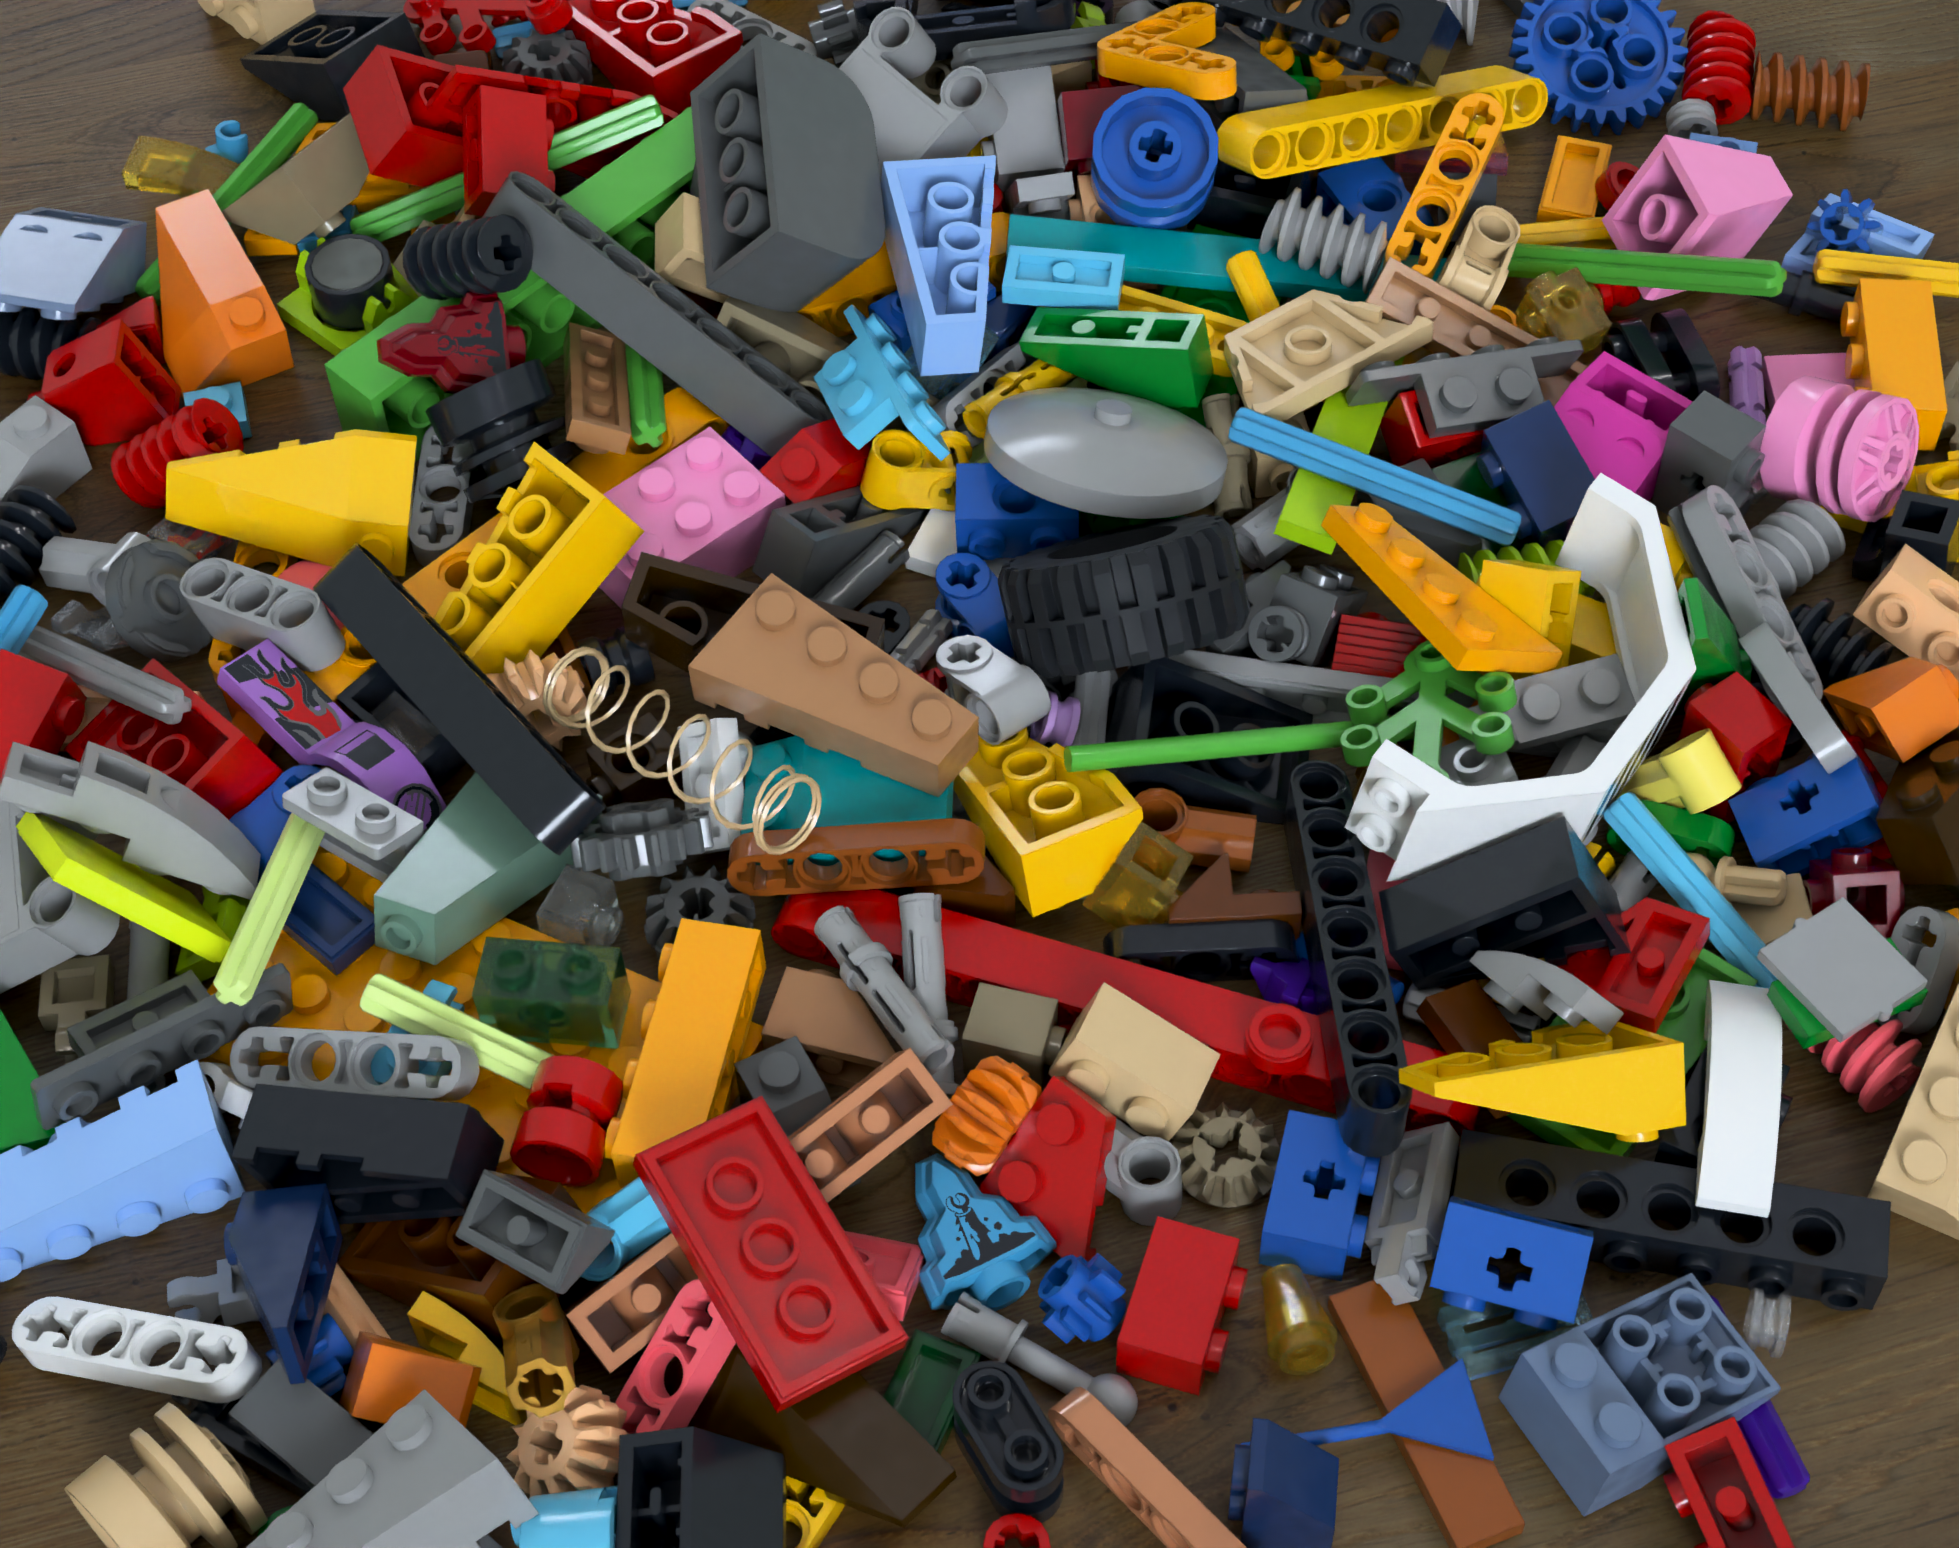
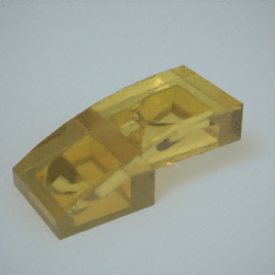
(174, 168)

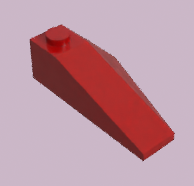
(654, 45)
(565, 104)

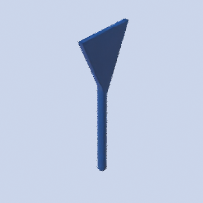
(1437, 1414)

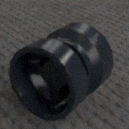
(618, 652)

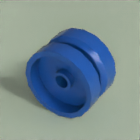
(1161, 128)

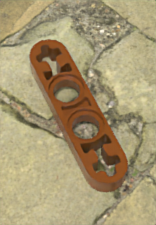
(857, 865)

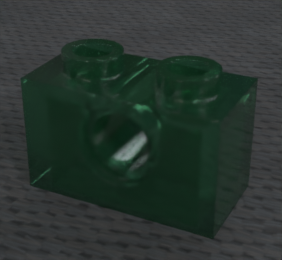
(553, 991)

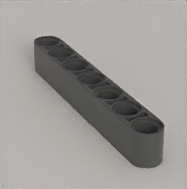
(658, 318)

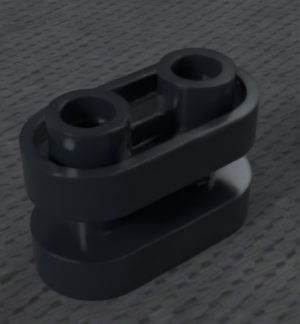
(1668, 353)
(1008, 1441)

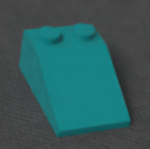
(848, 794)

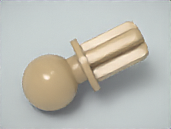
(1744, 883)

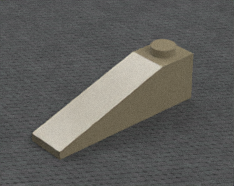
(306, 189)

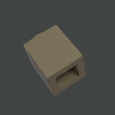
(1015, 1028)

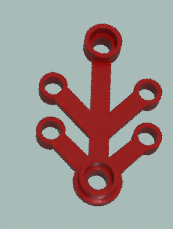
(438, 37)

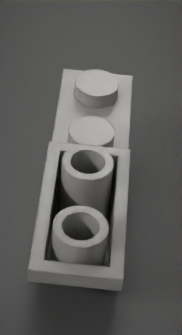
(162, 820)

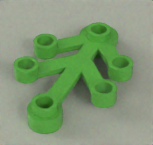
(1433, 679)

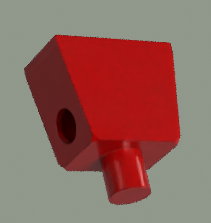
(108, 385)

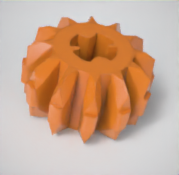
(985, 1114)

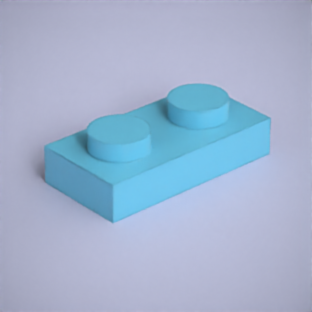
(1063, 278)

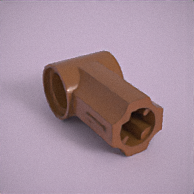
(1200, 830)

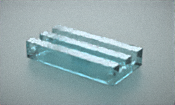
(1502, 1358)

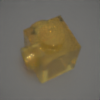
(1140, 880)

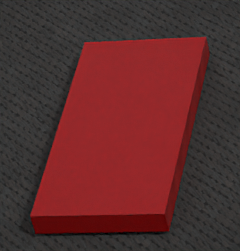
(770, 1253)

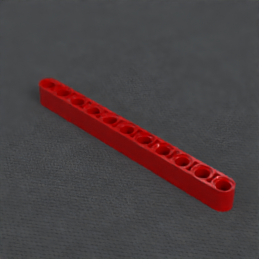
(1053, 969)

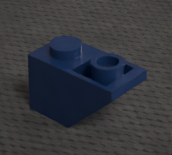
(1283, 1490)

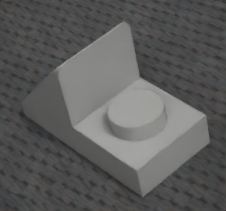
(1041, 196)

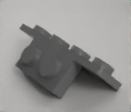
(1471, 389)
(150, 1037)

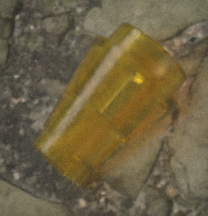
(1295, 1322)

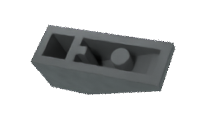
(821, 536)

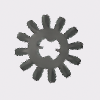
(550, 57)
(694, 898)

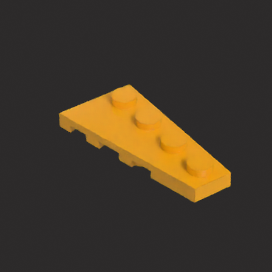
(1439, 600)

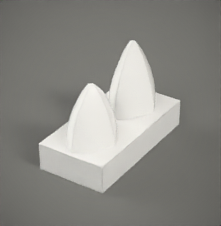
(698, 775)

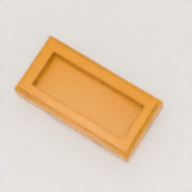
(1572, 179)

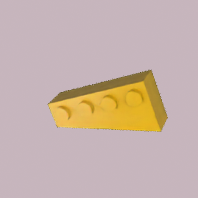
(537, 565)

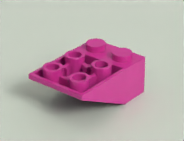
(1620, 421)

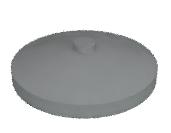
(1105, 452)

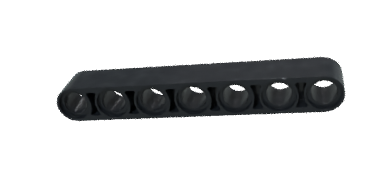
(459, 699)
(1346, 961)

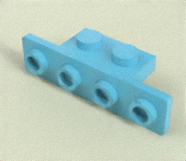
(872, 386)

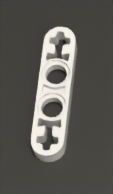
(141, 1337)

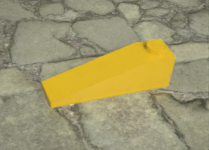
(304, 496)

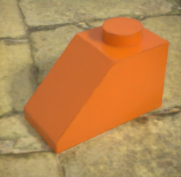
(1898, 706)

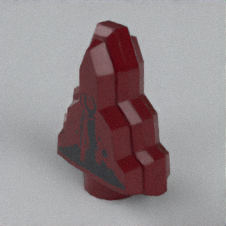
(457, 344)

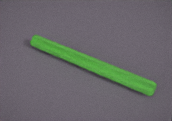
(567, 147)
(1652, 269)

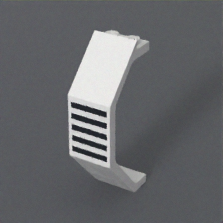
(1434, 821)

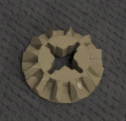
(1238, 1180)

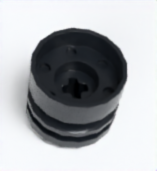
(501, 427)

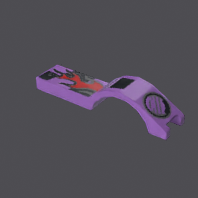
(322, 734)

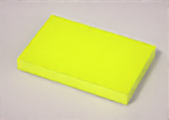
(123, 886)

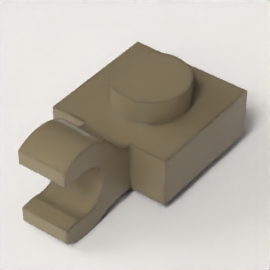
(72, 994)

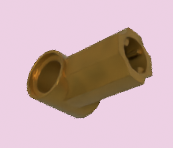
(536, 1349)

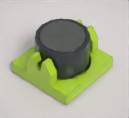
(349, 287)

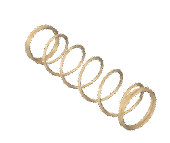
(759, 811)

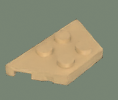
(1313, 350)

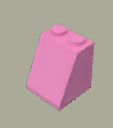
(1696, 203)

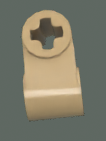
(1481, 256)

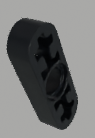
(1204, 949)

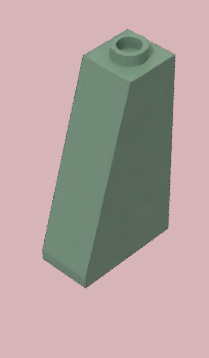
(462, 877)

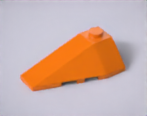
(213, 303)

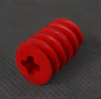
(1720, 64)
(189, 433)

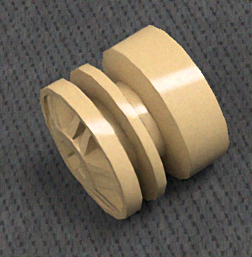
(173, 1496)

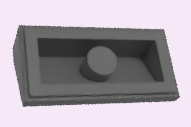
(532, 1231)

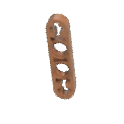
(1136, 1475)

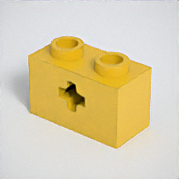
(1539, 596)

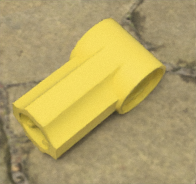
(1686, 775)

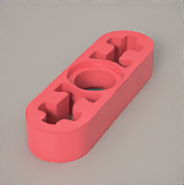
(700, 1360)

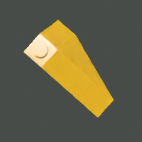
(1043, 824)
(1571, 1076)

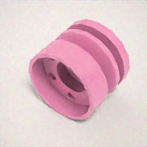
(1839, 447)

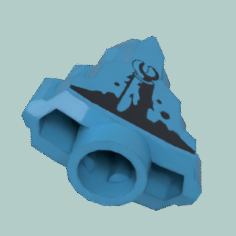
(973, 1239)

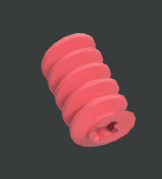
(1872, 1063)

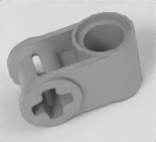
(992, 687)

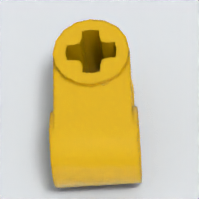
(908, 475)

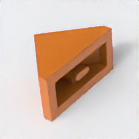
(392, 1373)

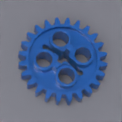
(1600, 56)

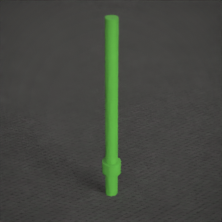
(1207, 746)

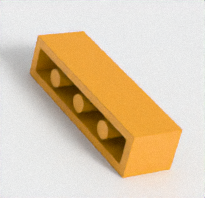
(689, 1038)

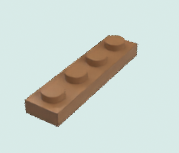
(1458, 323)
(596, 390)

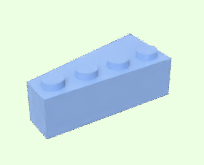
(940, 255)
(117, 1175)

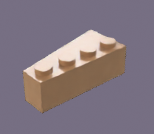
(820, 680)

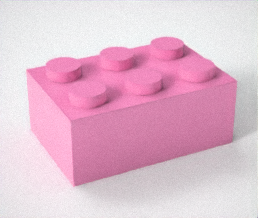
(695, 508)

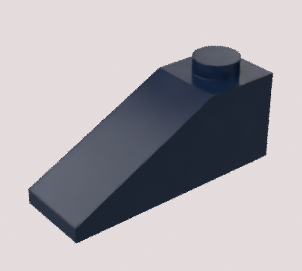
(287, 1259)

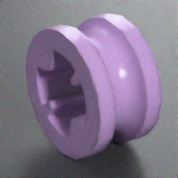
(1059, 724)

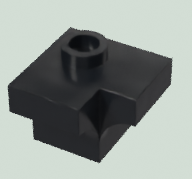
(1920, 521)

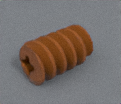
(1810, 90)

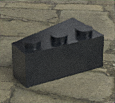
(1518, 896)
(372, 1151)

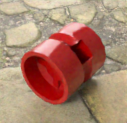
(567, 1120)

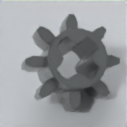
(834, 32)

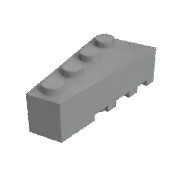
(406, 1487)

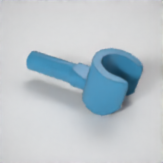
(230, 142)

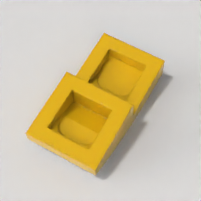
(454, 1336)

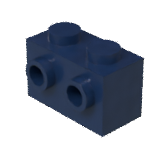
(1536, 472)

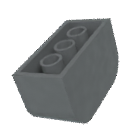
(784, 176)

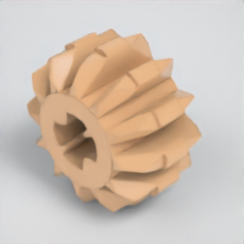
(524, 687)
(570, 1447)

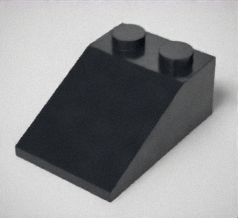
(324, 52)
(1179, 700)

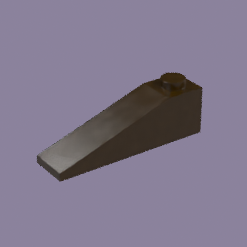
(833, 1440)

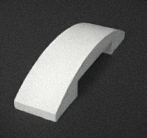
(1740, 1100)

